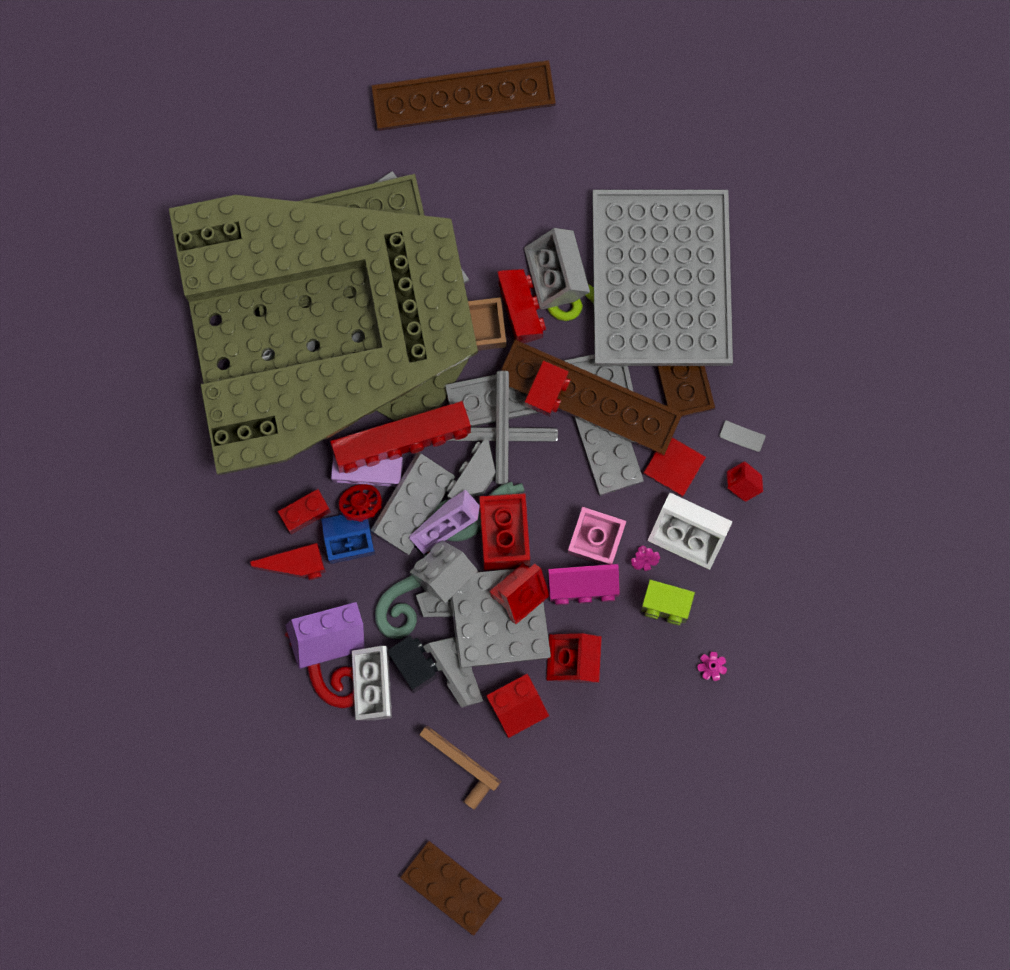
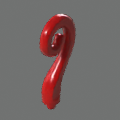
(323, 692)

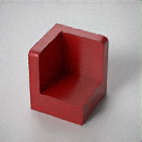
(745, 481)

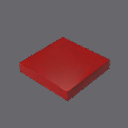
(676, 467)

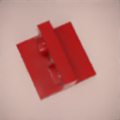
(521, 591)

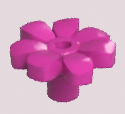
(645, 558)
(708, 670)

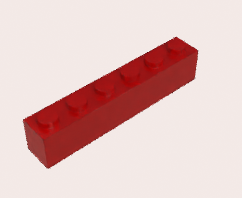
(401, 437)

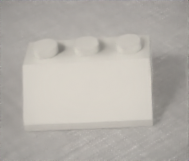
(689, 531)
(371, 683)

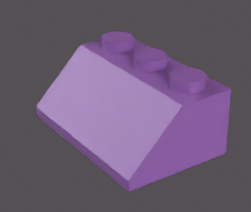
(326, 635)

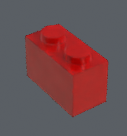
(547, 389)
(304, 511)

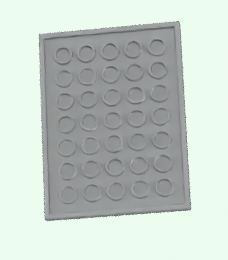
(662, 278)

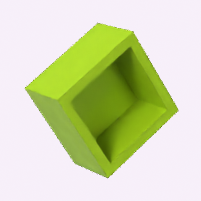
(667, 602)

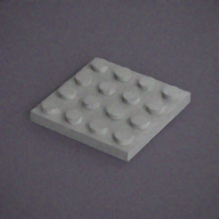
(487, 633)

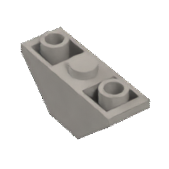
(476, 474)

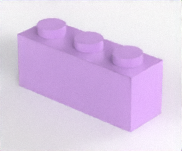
(383, 474)

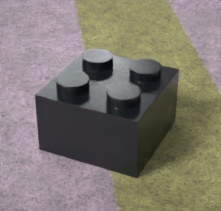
(412, 664)

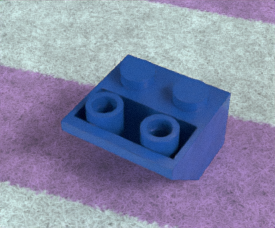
(347, 538)

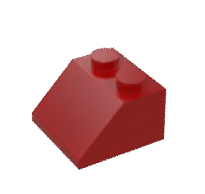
(574, 658)
(517, 705)

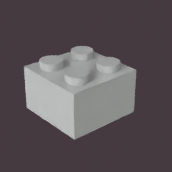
(443, 571)

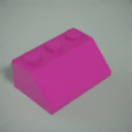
(584, 584)

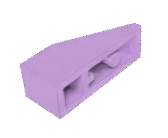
(446, 521)

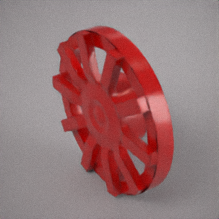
(360, 502)

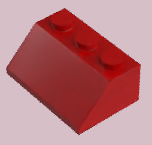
(521, 305)

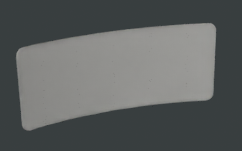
(742, 436)

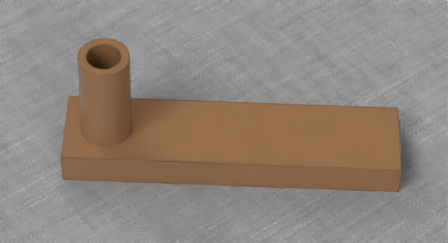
(486, 779)

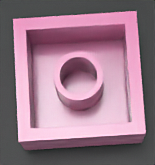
(596, 537)

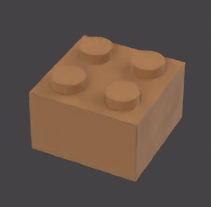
(488, 323)

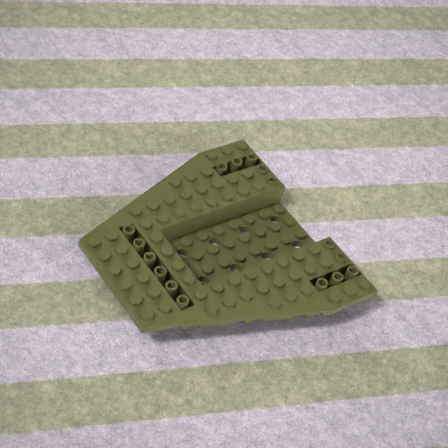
(273, 254)

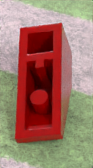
(298, 563)

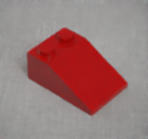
(504, 531)

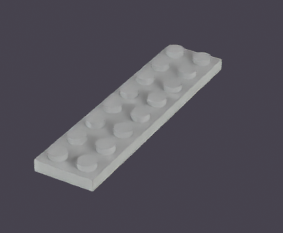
(480, 393)

